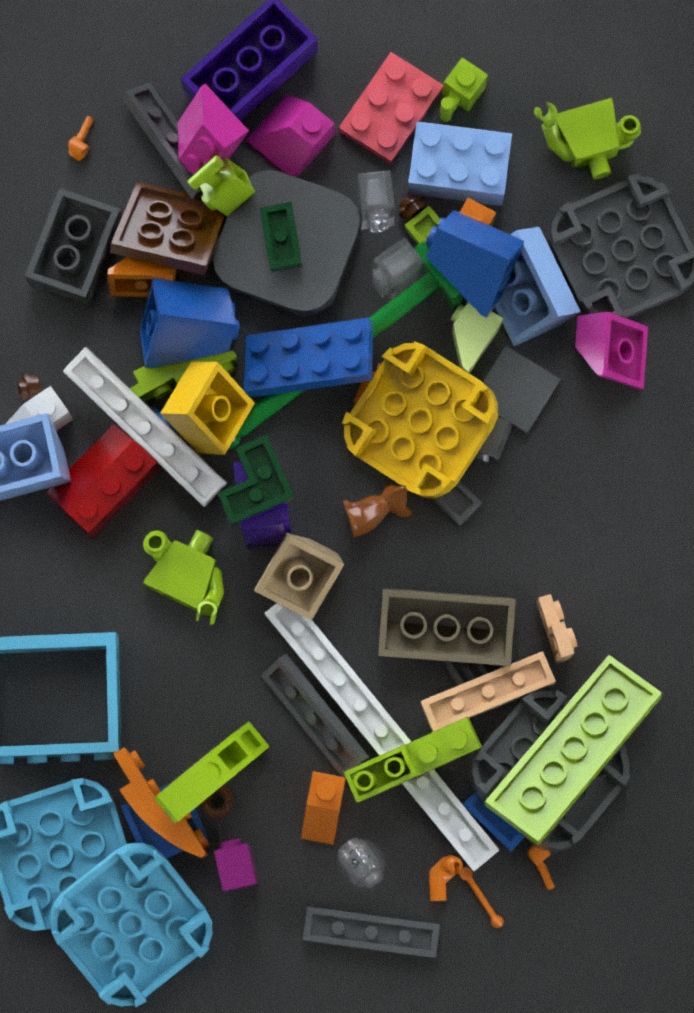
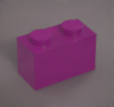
(235, 865)

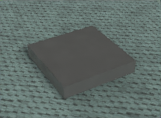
(520, 388)

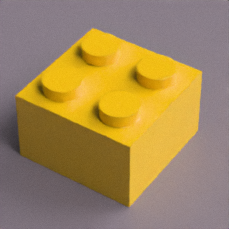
(207, 408)

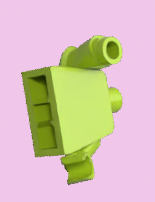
(588, 134)
(185, 572)

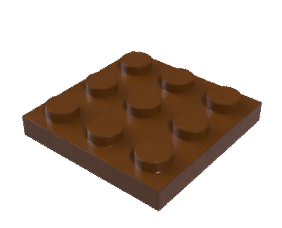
(168, 229)

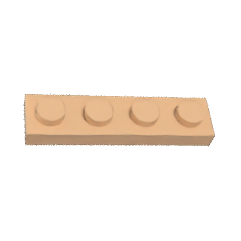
(488, 691)

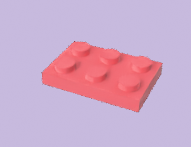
(390, 108)

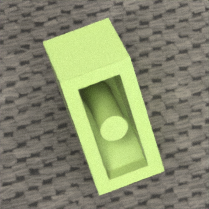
(472, 334)

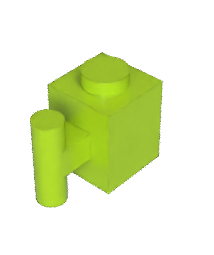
(462, 88)
(222, 184)

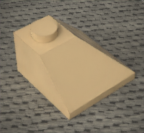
(300, 575)

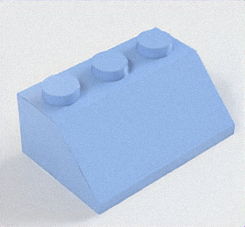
(536, 292)
(31, 457)

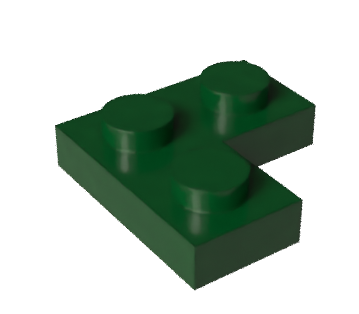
(265, 483)

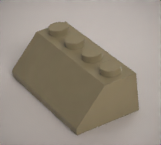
(446, 627)

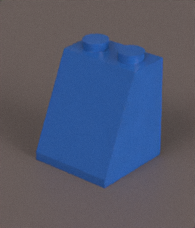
(474, 258)
(186, 322)

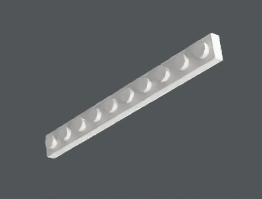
(381, 732)

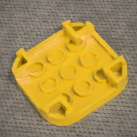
(421, 420)

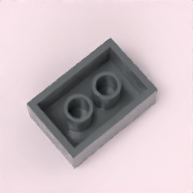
(73, 247)

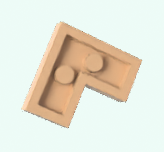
(560, 639)

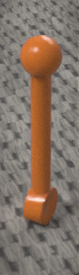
(496, 920)

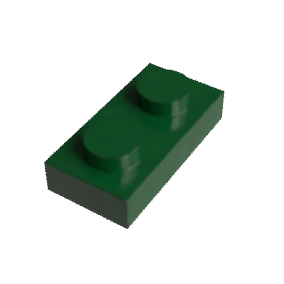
(281, 237)

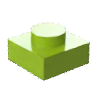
(421, 225)

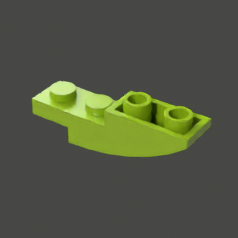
(159, 380)
(412, 759)
(211, 772)

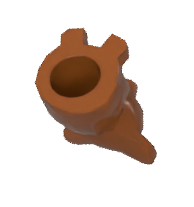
(370, 511)

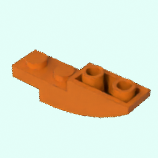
(141, 796)

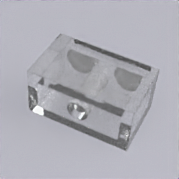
(376, 200)
(396, 269)

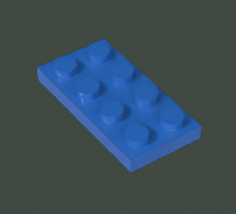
(308, 357)

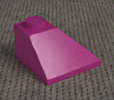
(292, 135)
(613, 347)

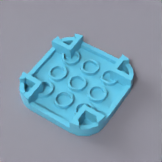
(51, 843)
(130, 924)

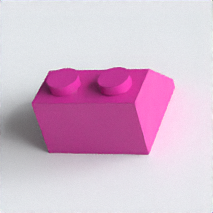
(207, 131)

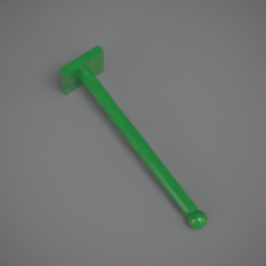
(381, 320)

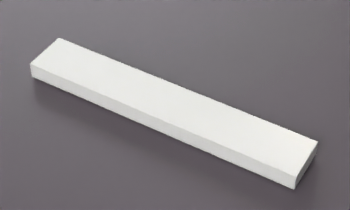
(145, 427)

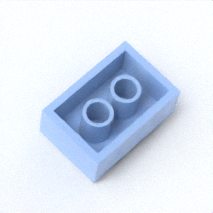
(459, 163)

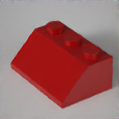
(104, 480)

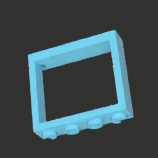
(72, 642)

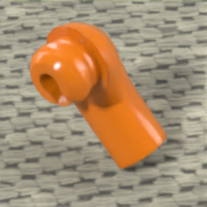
(441, 874)

